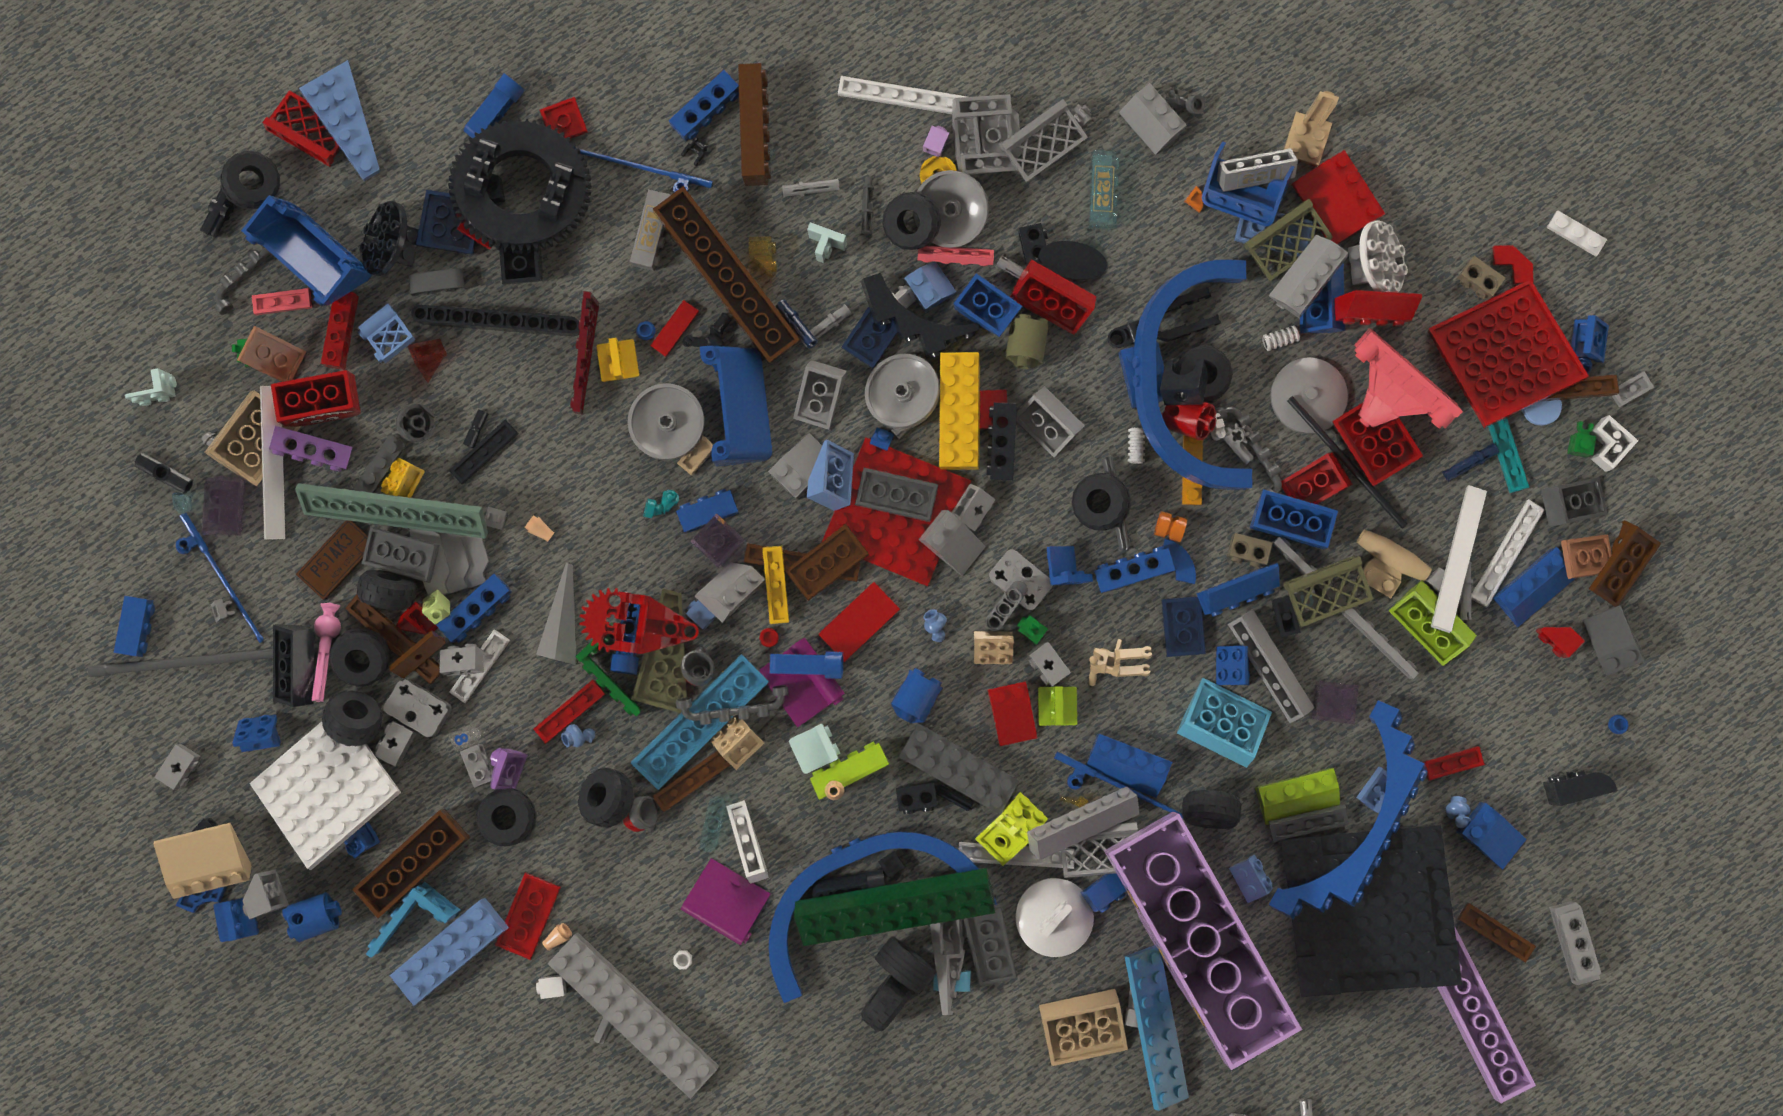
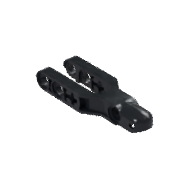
(1128, 331)

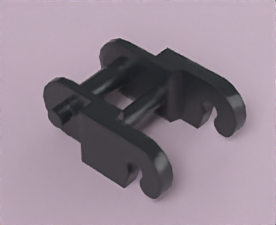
(690, 147)

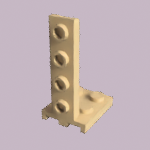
(1311, 130)

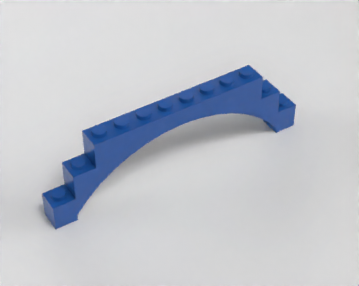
(1353, 874)

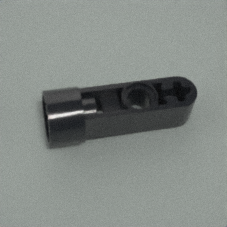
(848, 883)

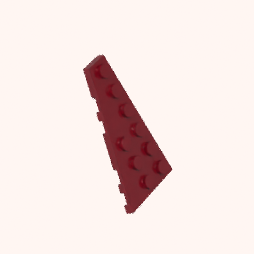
(584, 344)

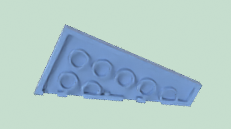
(339, 108)

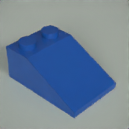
(987, 305)
(1492, 835)

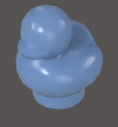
(934, 623)
(575, 737)
(1458, 809)

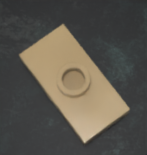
(695, 458)

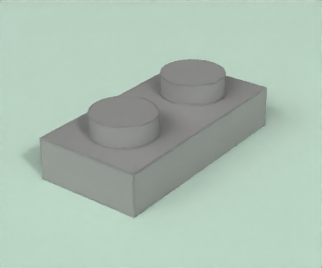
(1632, 389)

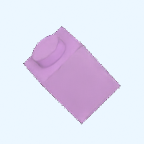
(936, 141)

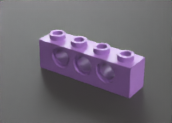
(341, 451)

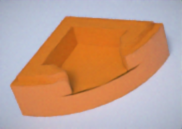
(1195, 199)

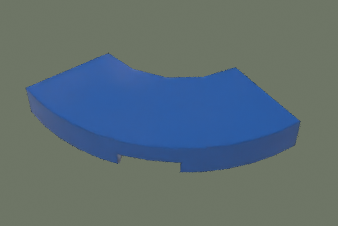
(1182, 562)
(193, 901)

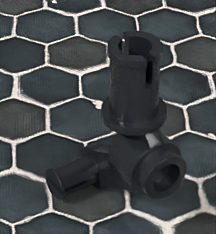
(713, 338)

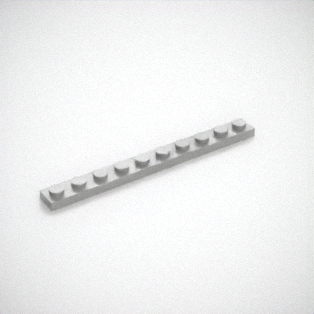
(1351, 614)

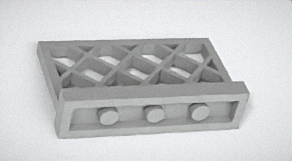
(1033, 127)
(1114, 833)

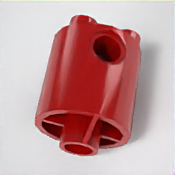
(1190, 420)

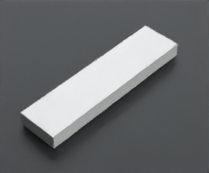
(468, 683)

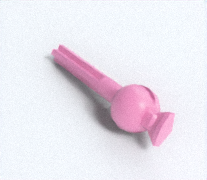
(327, 628)

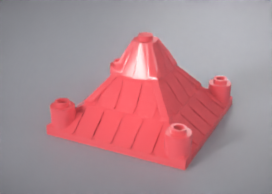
(1399, 387)

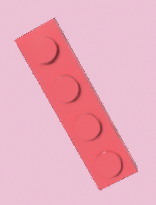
(956, 255)

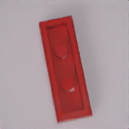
(674, 328)
(1454, 763)

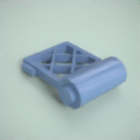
(380, 325)

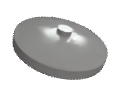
(961, 207)
(1317, 389)
(902, 391)
(666, 421)

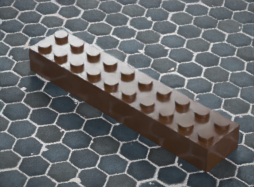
(726, 275)

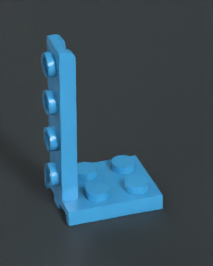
(428, 900)

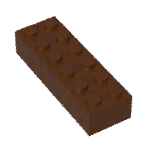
(753, 125)
(411, 863)

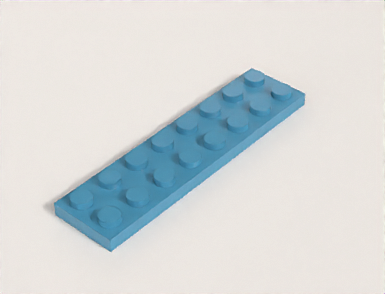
(686, 737)
(1156, 1027)

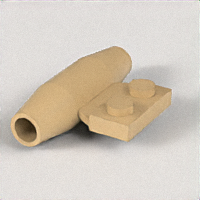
(1389, 563)

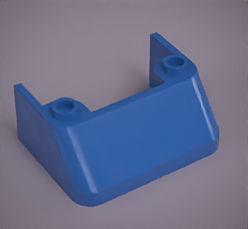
(1248, 203)

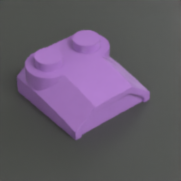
(507, 768)

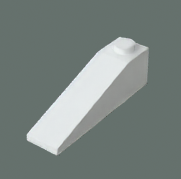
(747, 842)

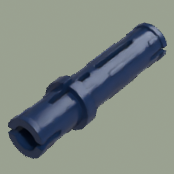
(792, 318)
(1465, 465)

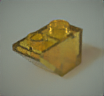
(761, 254)

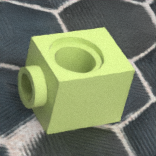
(436, 607)

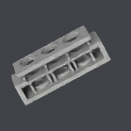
(1562, 916)

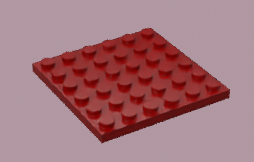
(1507, 353)
(893, 538)

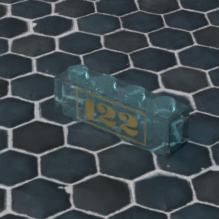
(1102, 190)

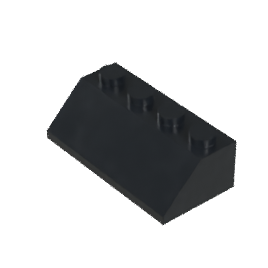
(293, 664)

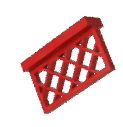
(296, 138)

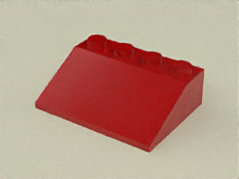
(1339, 197)
(1377, 449)

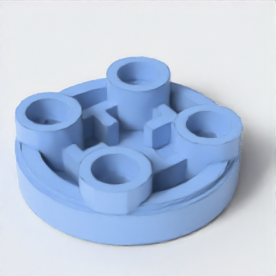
(1543, 412)

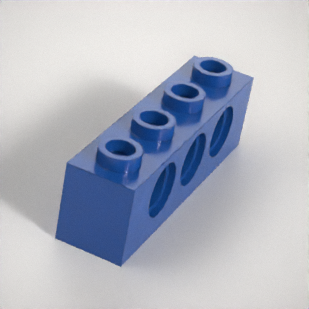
(721, 82)
(1165, 566)
(464, 609)

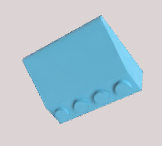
(1224, 722)

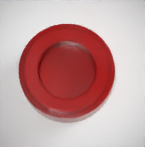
(769, 637)

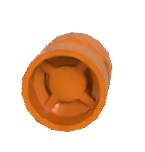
(1170, 526)

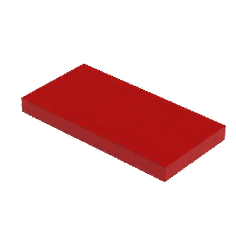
(859, 621)
(528, 915)

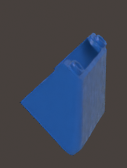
(306, 249)
(742, 405)

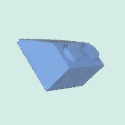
(929, 286)

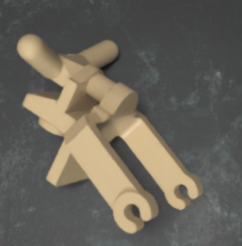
(1109, 662)

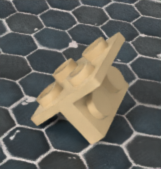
(993, 647)

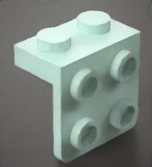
(163, 389)
(814, 748)

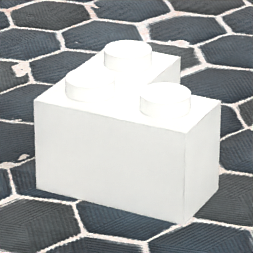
(1615, 442)

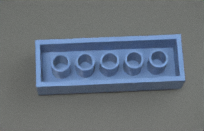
(449, 951)

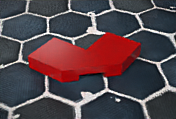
(1509, 255)

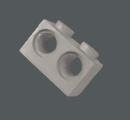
(477, 765)

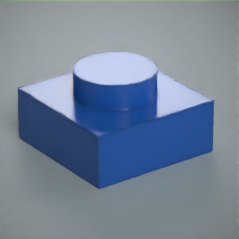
(882, 438)

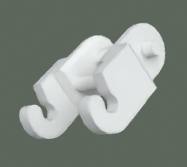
(1219, 431)

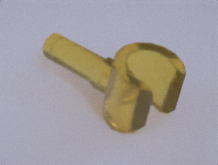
(1080, 802)

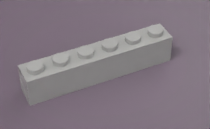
(1271, 666)
(1083, 823)

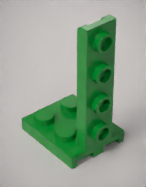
(604, 680)

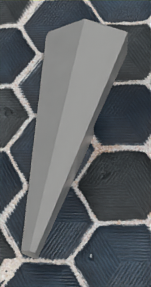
(559, 633)
(948, 956)

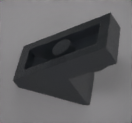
(1285, 616)

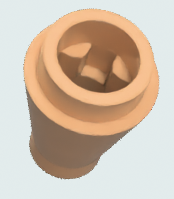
(539, 528)
(836, 784)
(559, 935)

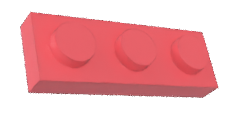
(281, 301)

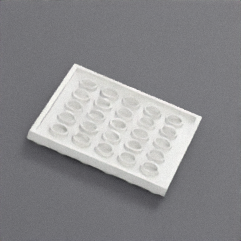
(323, 793)

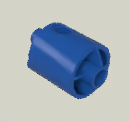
(916, 697)
(312, 917)

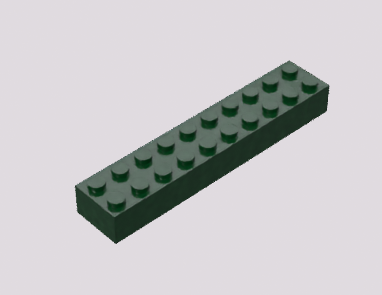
(894, 907)

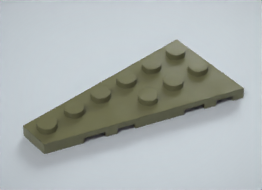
(660, 673)

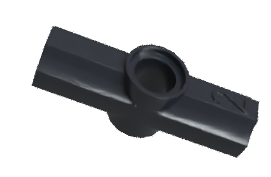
(218, 213)
(154, 468)

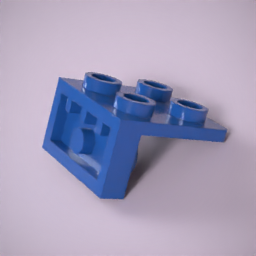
(1063, 567)

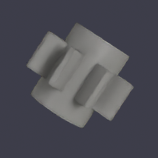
(1081, 114)
(1243, 434)

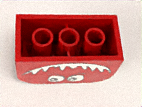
(316, 399)

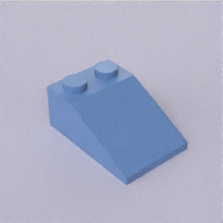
(831, 477)

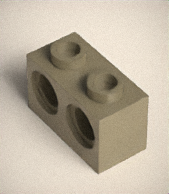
(1483, 273)
(1249, 545)

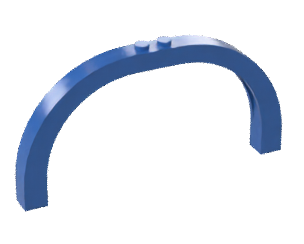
(1146, 377)
(778, 937)

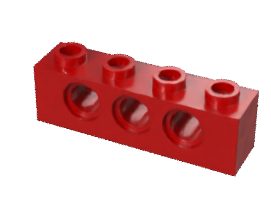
(339, 331)

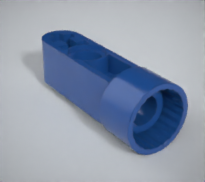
(495, 105)
(624, 661)
(829, 664)

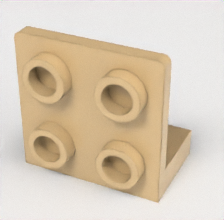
(736, 742)

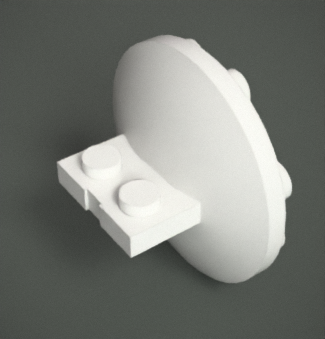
(1375, 258)
(1054, 917)

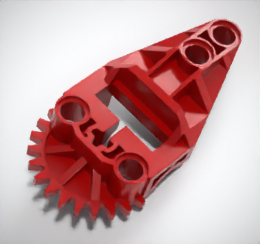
(650, 627)

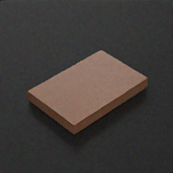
(271, 355)
(1586, 555)

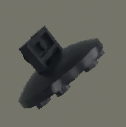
(391, 241)

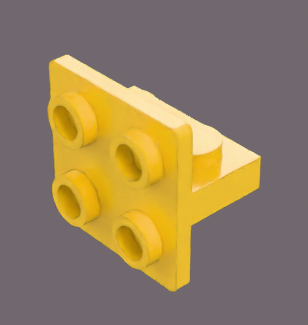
(617, 360)
(402, 479)

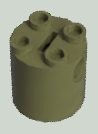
(1027, 341)

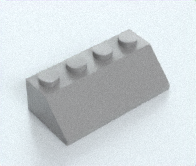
(1308, 275)

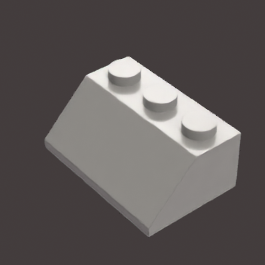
(1152, 118)
(1049, 421)
(730, 589)
(264, 895)

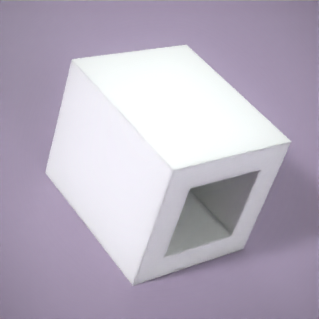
(551, 987)

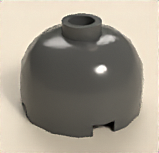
(415, 423)

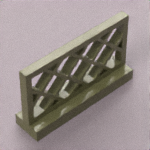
(1278, 226)
(1324, 574)

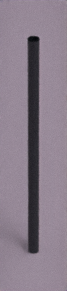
(1347, 462)

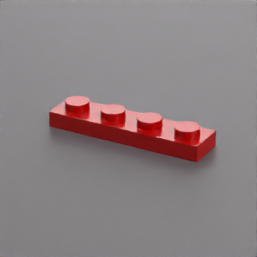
(569, 711)

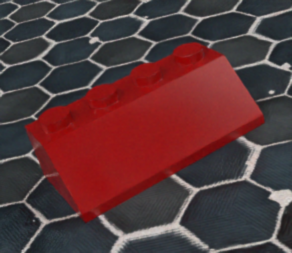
(1053, 297)
(1376, 307)

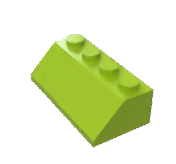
(1416, 614)
(854, 768)
(1299, 795)

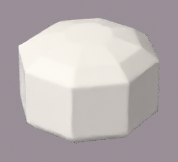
(682, 959)

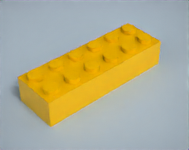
(959, 411)

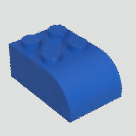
(1126, 357)

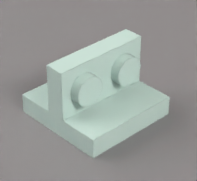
(826, 239)

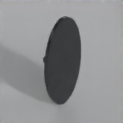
(1073, 260)

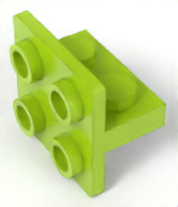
(1057, 706)

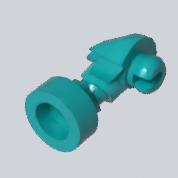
(668, 500)

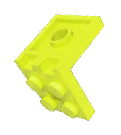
(1012, 828)

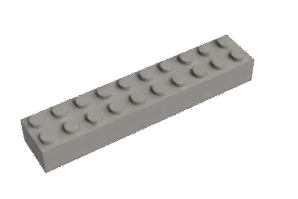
(633, 1015)

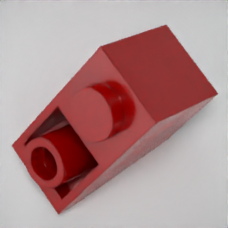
(1562, 639)

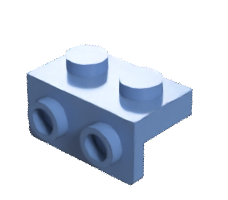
(1374, 790)
(1251, 879)

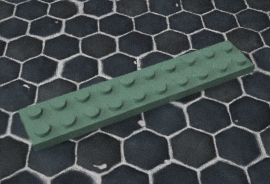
(392, 510)

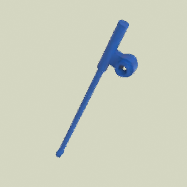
(683, 179)
(196, 540)
(1082, 769)

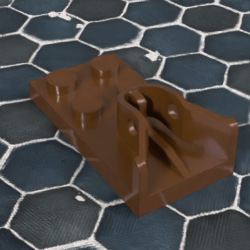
(1625, 563)

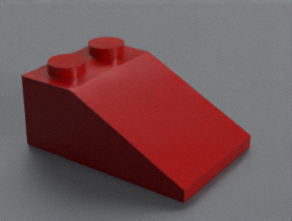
(1317, 480)
(1012, 713)

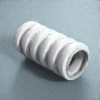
(1284, 337)
(1136, 445)

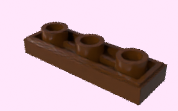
(417, 654)

